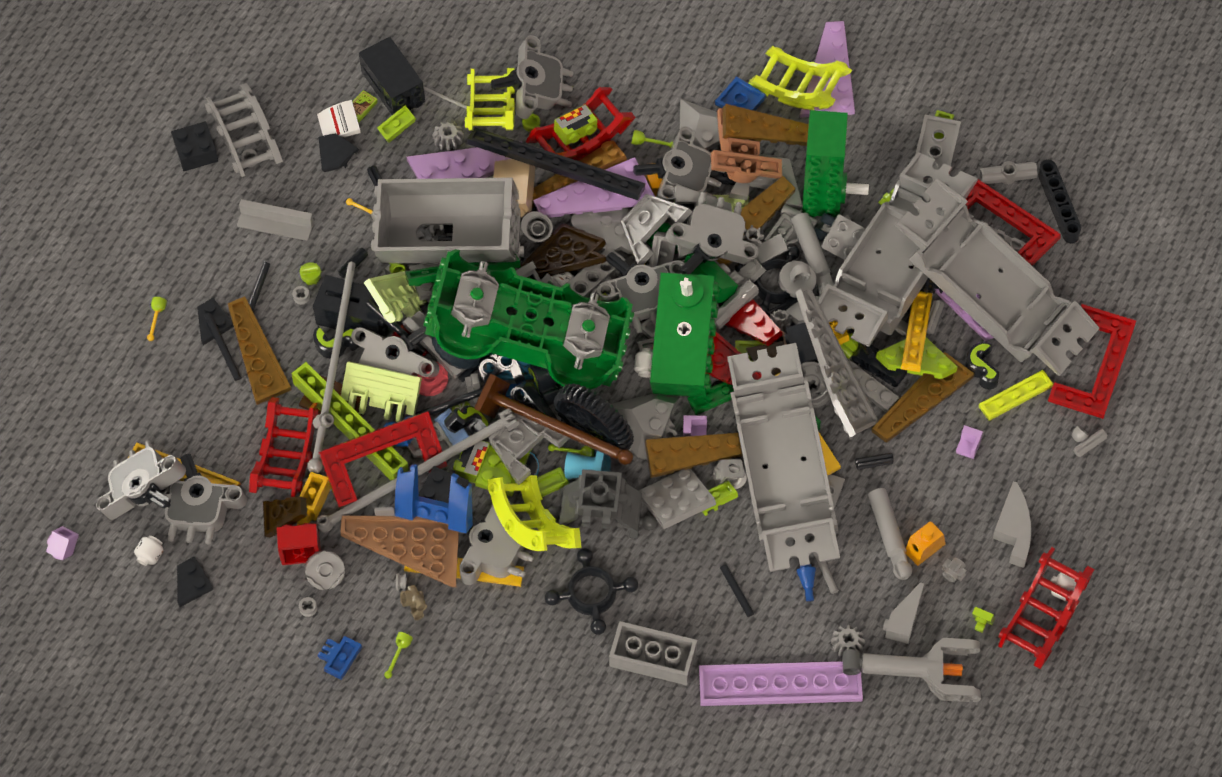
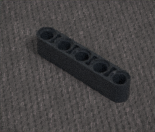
(1056, 194)

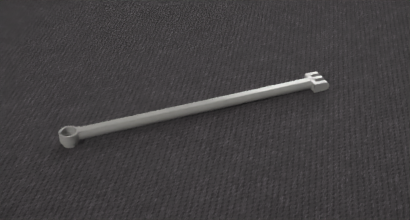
(507, 420)

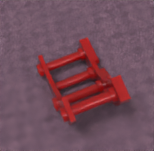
(618, 125)
(268, 451)
(1062, 617)

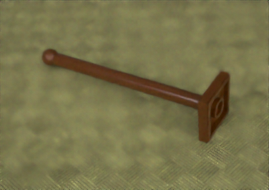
(494, 396)

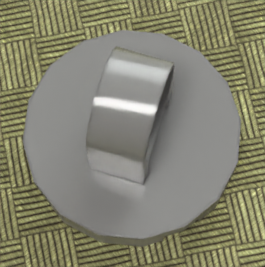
(796, 276)

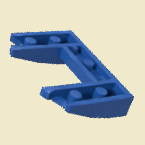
(409, 503)

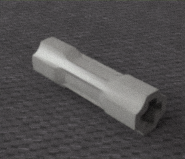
(744, 294)

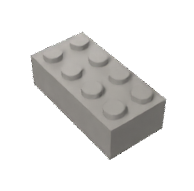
(653, 653)

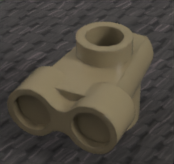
(415, 600)

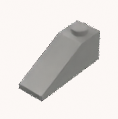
(902, 618)

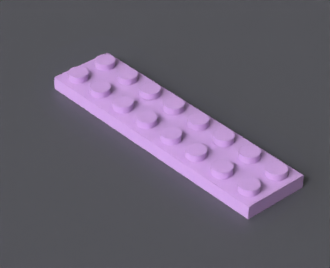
(777, 684)

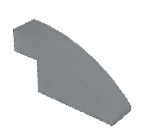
(1015, 526)

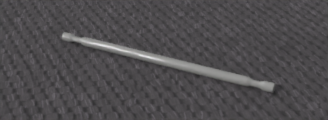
(448, 99)

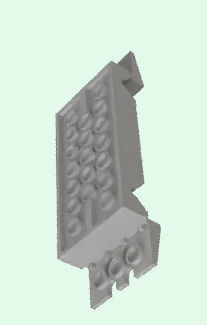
(876, 284)
(1013, 305)
(778, 430)

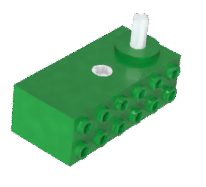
(824, 176)
(684, 335)

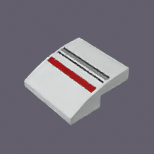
(339, 120)

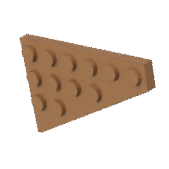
(418, 544)

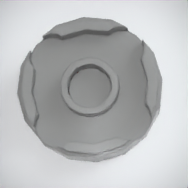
(324, 570)

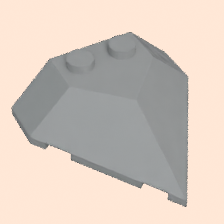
(702, 121)
(647, 418)

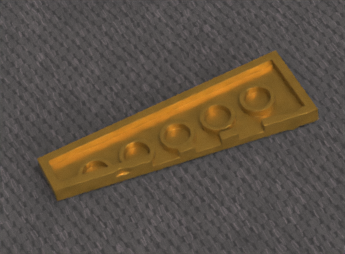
(754, 125)
(604, 157)
(765, 206)
(262, 367)
(919, 400)
(679, 453)

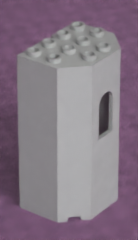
(479, 209)

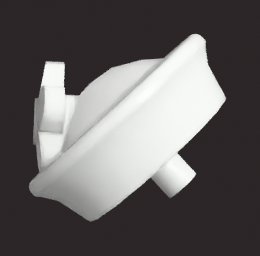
(736, 482)

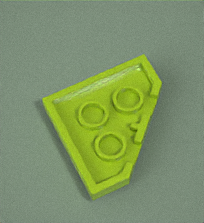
(933, 360)

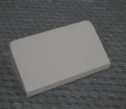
(771, 249)

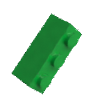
(725, 282)

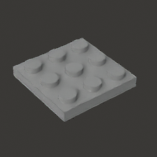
(677, 498)

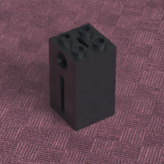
(391, 76)
(327, 307)

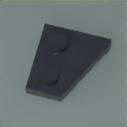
(220, 318)
(191, 582)

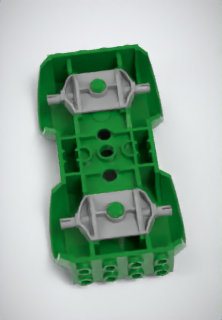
(472, 321)

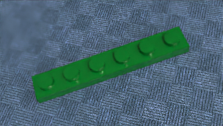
(427, 275)

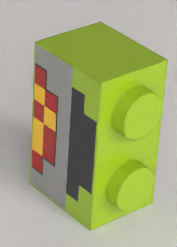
(575, 125)
(471, 461)

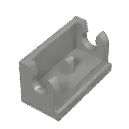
(662, 250)

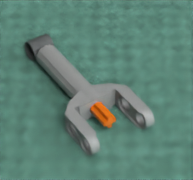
(928, 667)

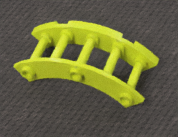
(798, 98)
(508, 111)
(541, 518)

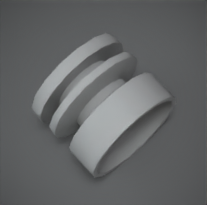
(813, 372)

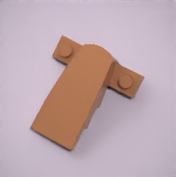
(742, 159)

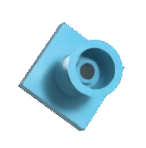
(575, 463)

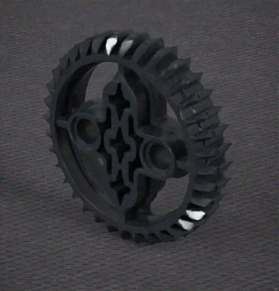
(593, 415)

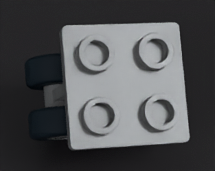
(839, 234)

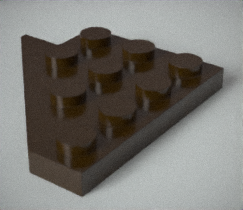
(566, 251)

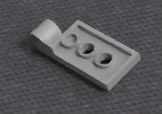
(946, 145)

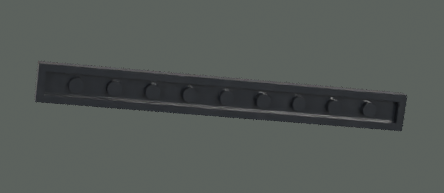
(556, 163)

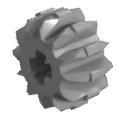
(448, 135)
(843, 635)

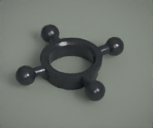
(773, 297)
(597, 626)

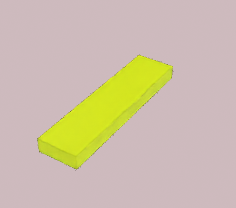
(1016, 395)

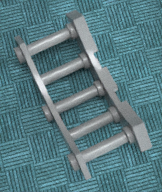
(257, 116)

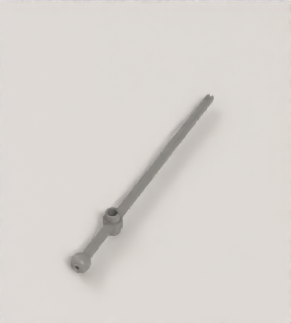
(325, 419)

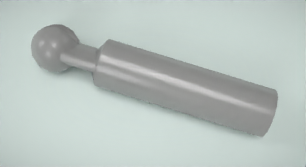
(812, 250)
(890, 532)

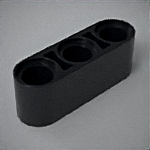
(876, 367)
(531, 398)

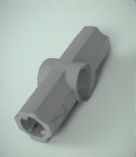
(999, 174)

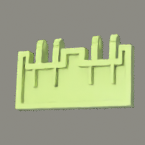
(394, 296)
(382, 387)

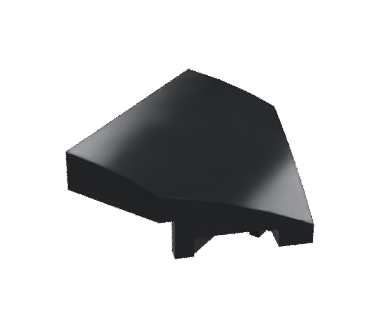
(335, 152)

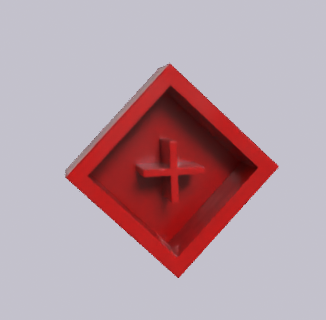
(297, 543)

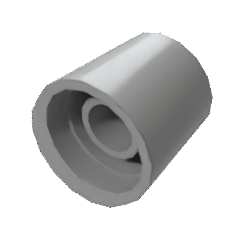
(536, 226)

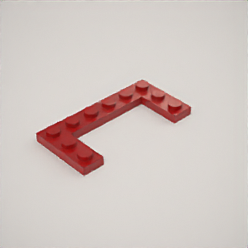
(1041, 235)
(1097, 401)
(336, 456)

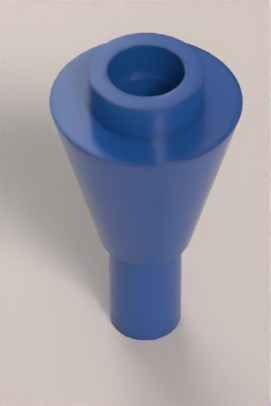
(807, 576)

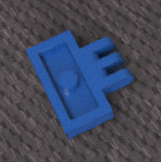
(339, 656)

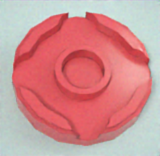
(433, 385)

